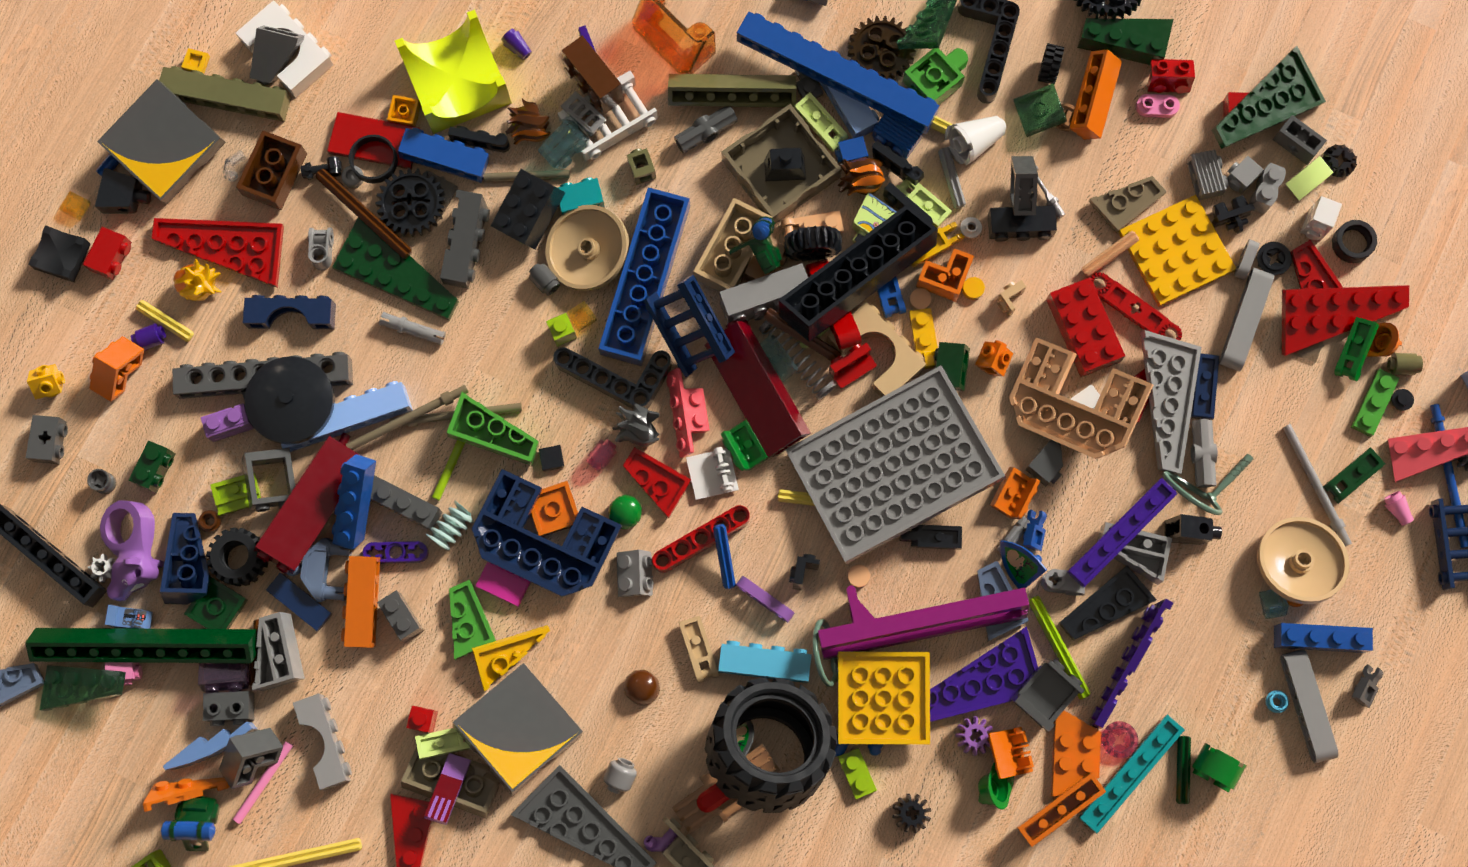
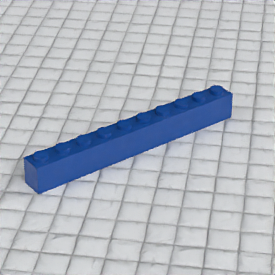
(837, 72)

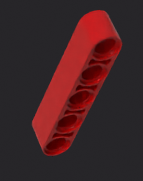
(845, 329)
(689, 539)

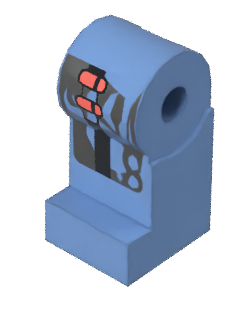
(128, 618)

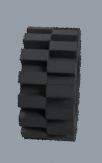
(1051, 63)

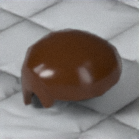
(641, 687)

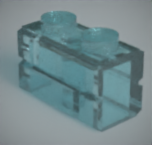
(563, 144)

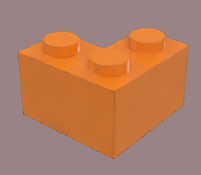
(946, 280)
(113, 367)

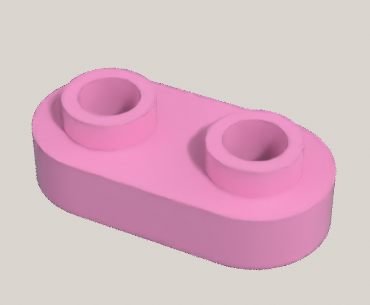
(1158, 106)

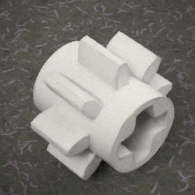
(97, 569)

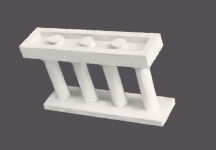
(646, 119)

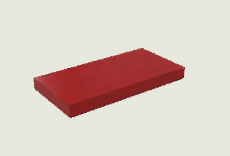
(350, 128)

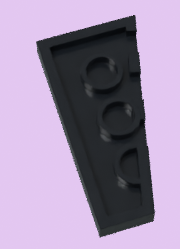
(1110, 602)

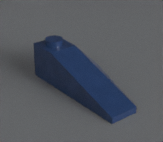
(185, 565)

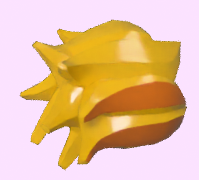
(196, 281)

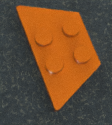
(1074, 752)

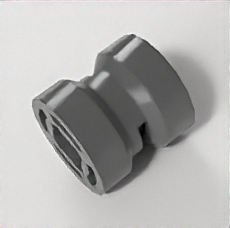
(98, 477)

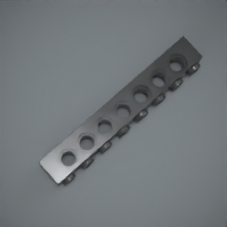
(184, 376)

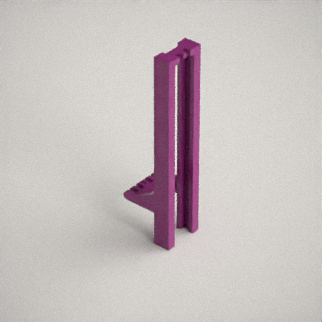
(873, 633)

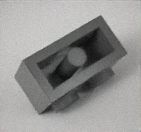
(228, 707)

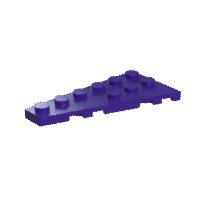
(1131, 659)
(987, 680)

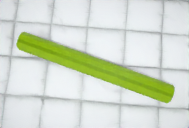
(1056, 642)

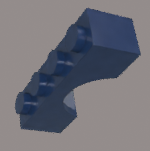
(262, 311)

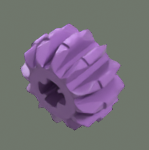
(982, 739)

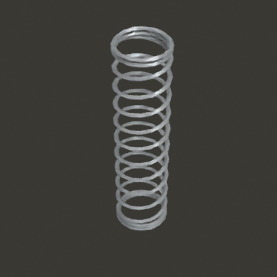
(820, 393)

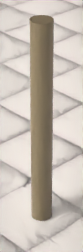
(510, 176)

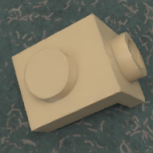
(1010, 292)

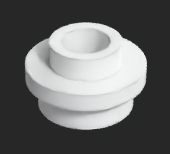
(971, 233)

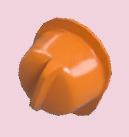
(1385, 341)

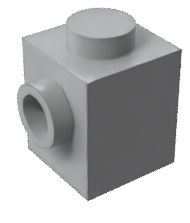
(1243, 174)

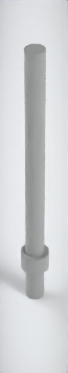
(1336, 523)

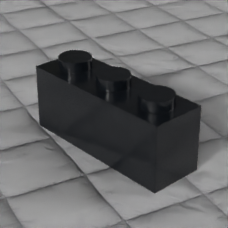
(1006, 225)

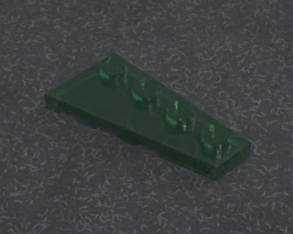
(929, 26)
(78, 685)

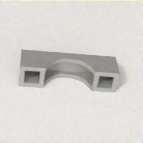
(331, 768)

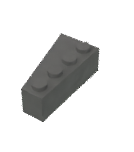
(465, 239)

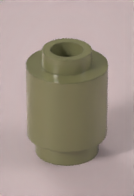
(1405, 363)

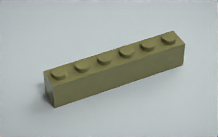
(731, 90)
(227, 94)

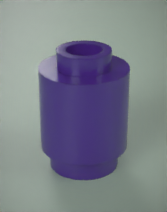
(149, 336)

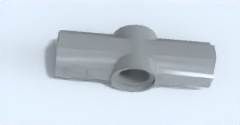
(1204, 453)

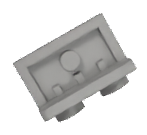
(634, 573)

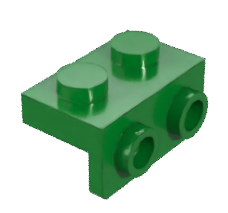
(744, 446)

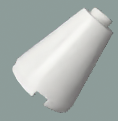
(974, 137)

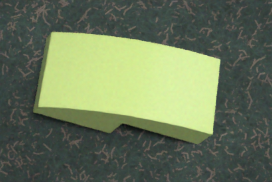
(1309, 178)

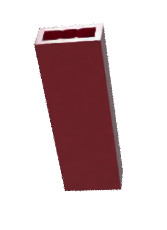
(760, 392)
(305, 509)

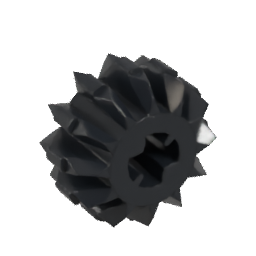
(907, 819)

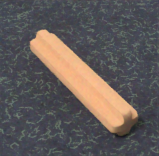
(1110, 254)

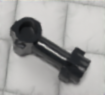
(333, 167)

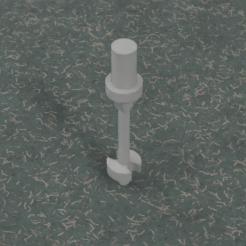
(1051, 200)

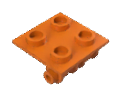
(1009, 752)

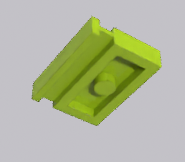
(232, 494)

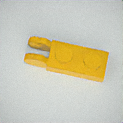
(942, 243)

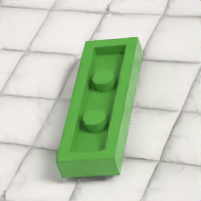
(1375, 402)

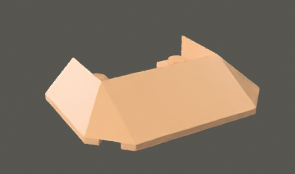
(1070, 423)

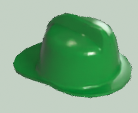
(995, 790)

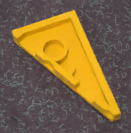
(498, 656)

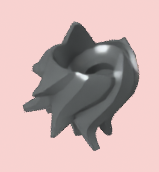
(637, 426)

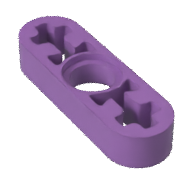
(765, 599)

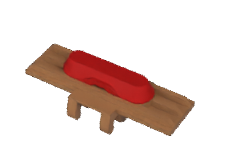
(705, 801)

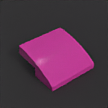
(502, 584)

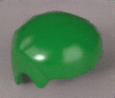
(625, 511)

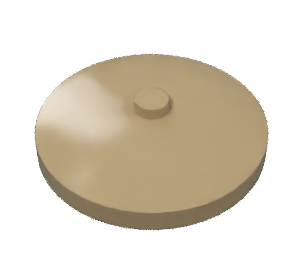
(587, 247)
(1303, 560)

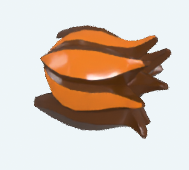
(527, 123)
(861, 176)

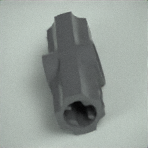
(705, 129)

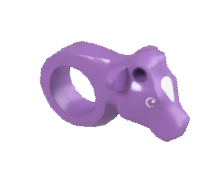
(134, 562)

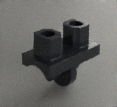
(1223, 216)

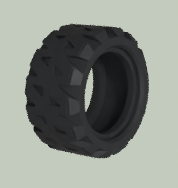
(795, 709)

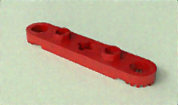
(1121, 299)

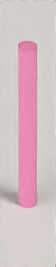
(261, 784)

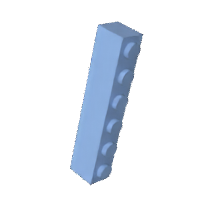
(361, 412)

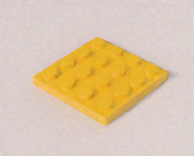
(1178, 251)
(884, 698)

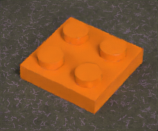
(554, 509)

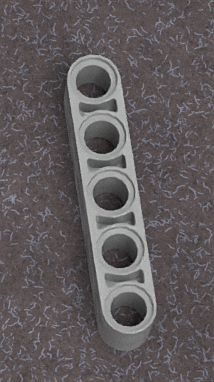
(1246, 319)
(1309, 706)

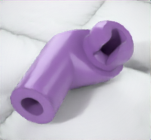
(658, 844)

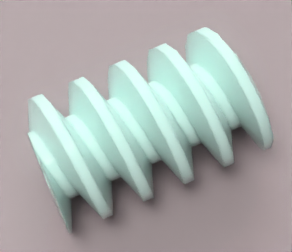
(450, 526)

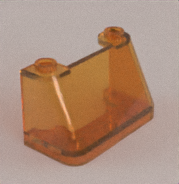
(680, 47)

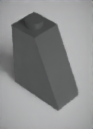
(272, 52)

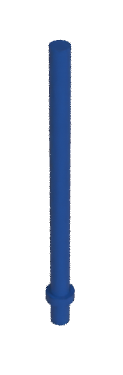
(1438, 421)

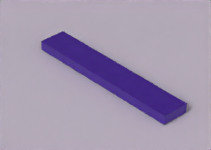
(1122, 532)

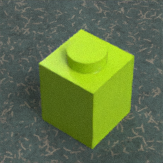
(561, 329)

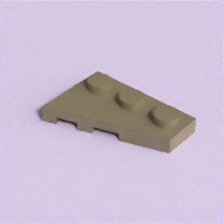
(1125, 204)

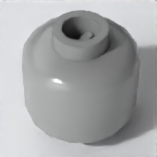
(620, 775)

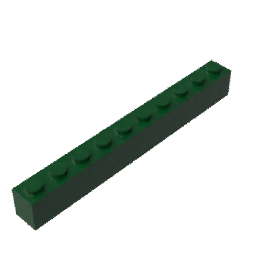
(142, 645)

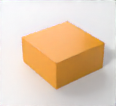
(404, 110)

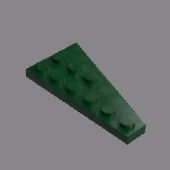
(1282, 93)
(378, 265)

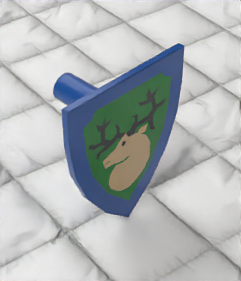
(1021, 564)

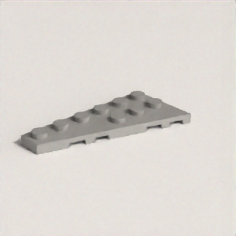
(1173, 372)

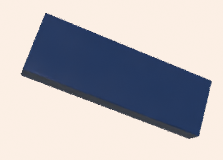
(1206, 387)
(299, 602)

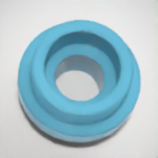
(1284, 701)

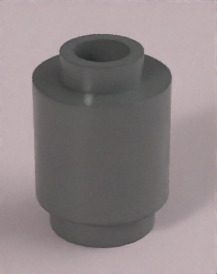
(544, 279)

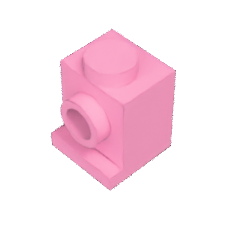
(133, 670)

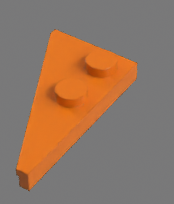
(181, 791)

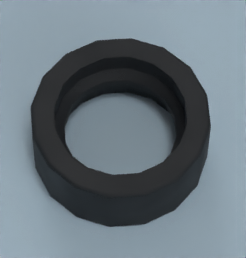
(1362, 227)

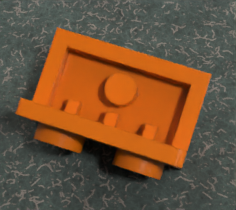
(1015, 494)

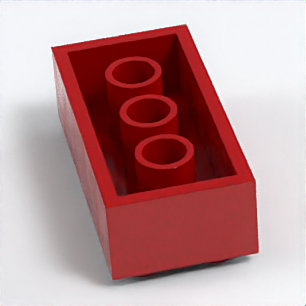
(1085, 327)

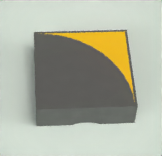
(161, 141)
(517, 728)

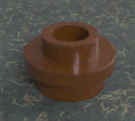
(204, 518)

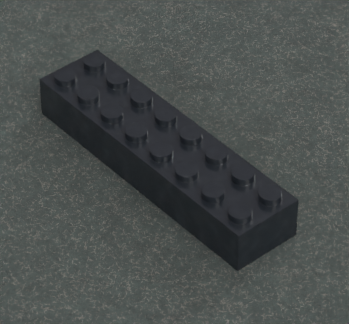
(857, 272)

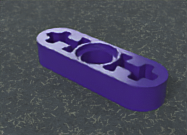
(412, 546)

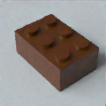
(592, 75)
(271, 170)

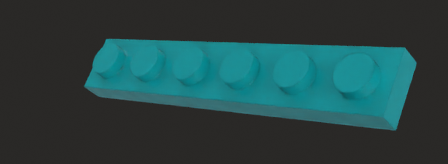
(1132, 773)

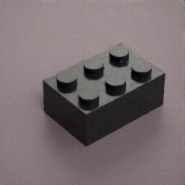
(528, 209)

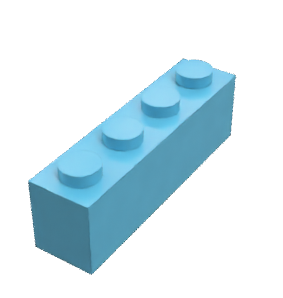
(764, 663)

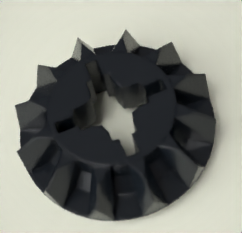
(1345, 168)
(1270, 249)

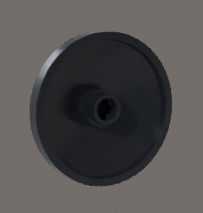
(289, 400)

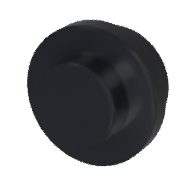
(1402, 399)

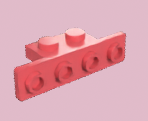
(688, 412)

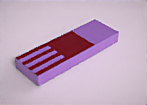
(447, 789)

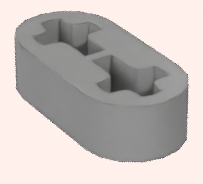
(1246, 259)

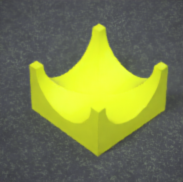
(455, 76)

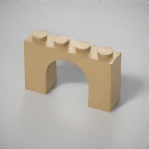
(906, 362)

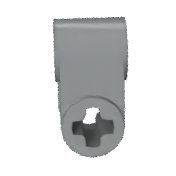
(320, 244)
(1065, 583)

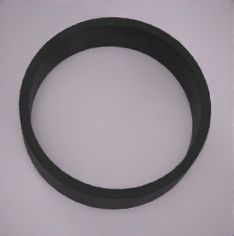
(366, 139)

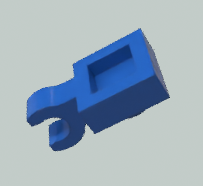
(1035, 533)

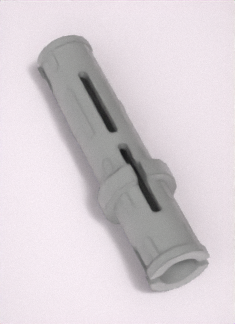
(412, 328)

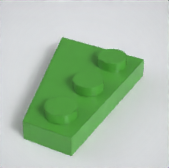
(468, 620)

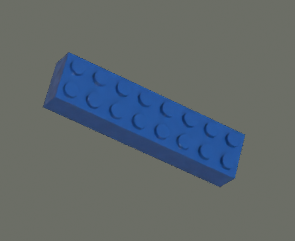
(644, 272)

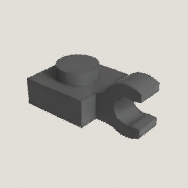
(808, 85)
(1366, 688)

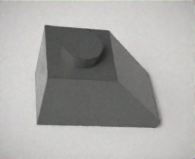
(1047, 464)

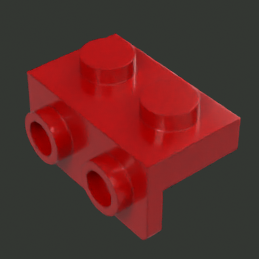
(1171, 76)
(852, 366)

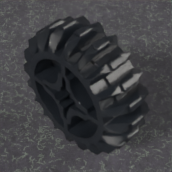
(813, 243)

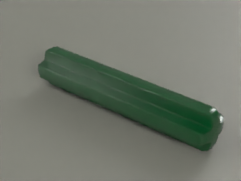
(1183, 770)

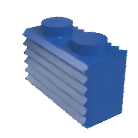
(896, 135)

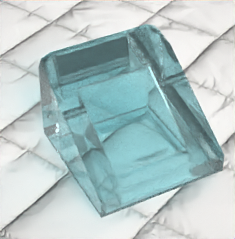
(1273, 604)

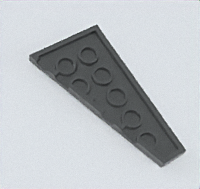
(573, 816)

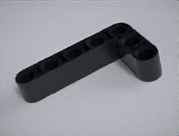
(998, 42)
(615, 380)

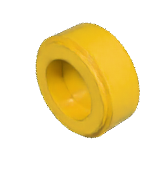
(973, 288)

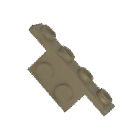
(683, 850)

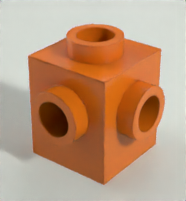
(994, 358)

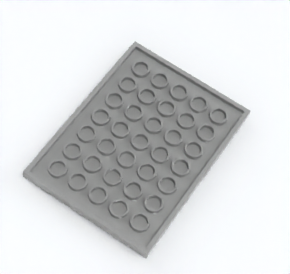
(894, 464)

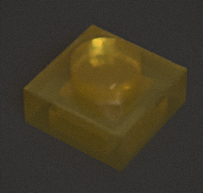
(75, 205)
(581, 316)

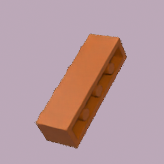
(1095, 94)
(361, 601)
(1061, 809)

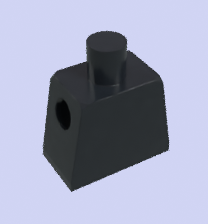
(785, 165)
(120, 193)
(1191, 529)

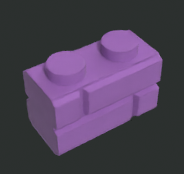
(226, 423)

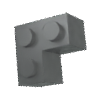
(246, 754)

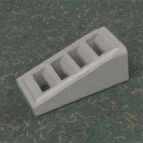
(577, 118)

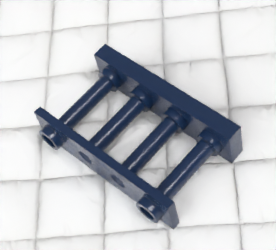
(705, 317)
(1437, 512)

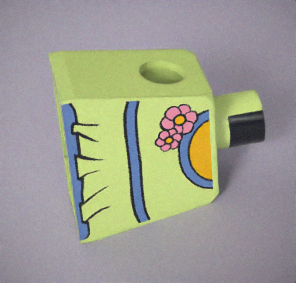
(870, 215)

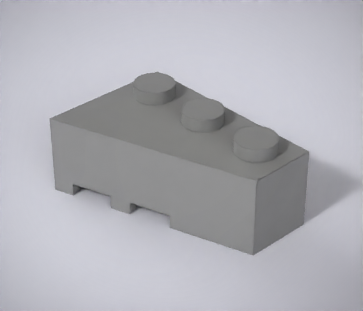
(1144, 554)
(278, 653)

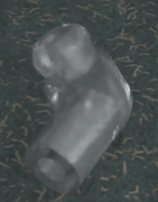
(230, 165)

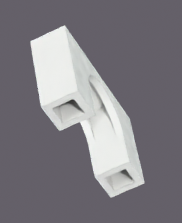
(311, 60)

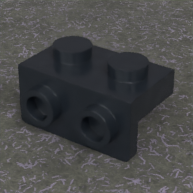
(797, 573)

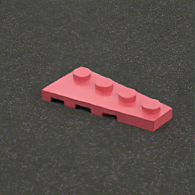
(1425, 451)

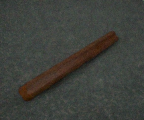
(363, 213)

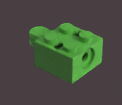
(937, 74)

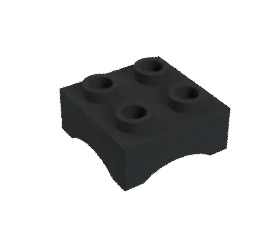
(59, 254)

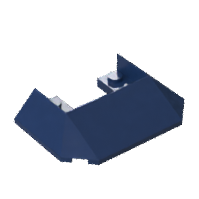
(532, 557)

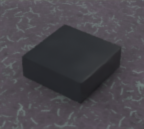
(551, 458)

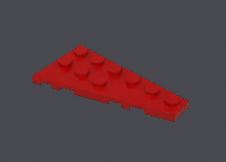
(237, 246)
(1326, 312)

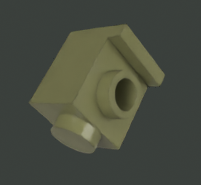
(644, 173)

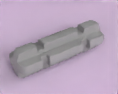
(1017, 531)

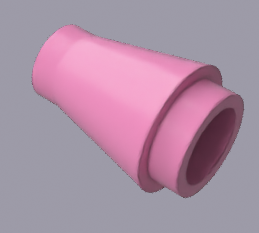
(1398, 506)

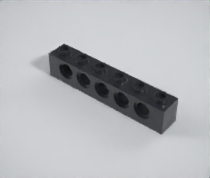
(49, 558)

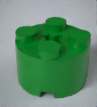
(1219, 767)

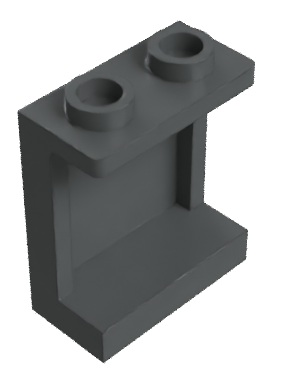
(1047, 693)

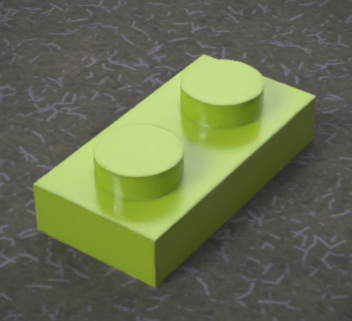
(857, 773)

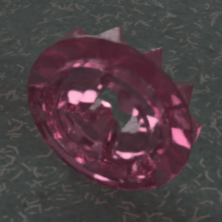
(1129, 739)

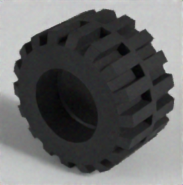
(220, 553)

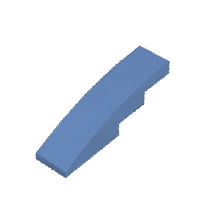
(202, 749)

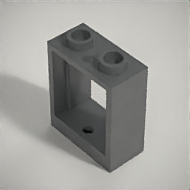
(1022, 184)
(262, 458)

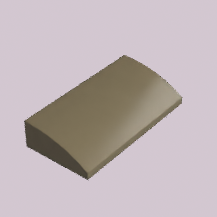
(476, 791)

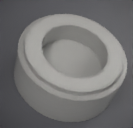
(350, 178)

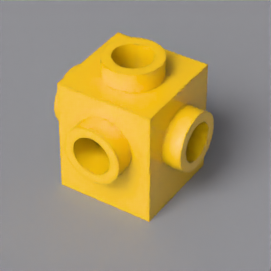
(45, 381)

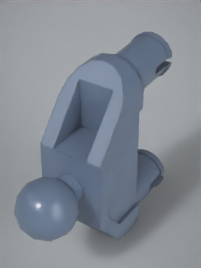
(315, 570)

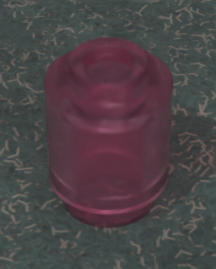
(601, 454)

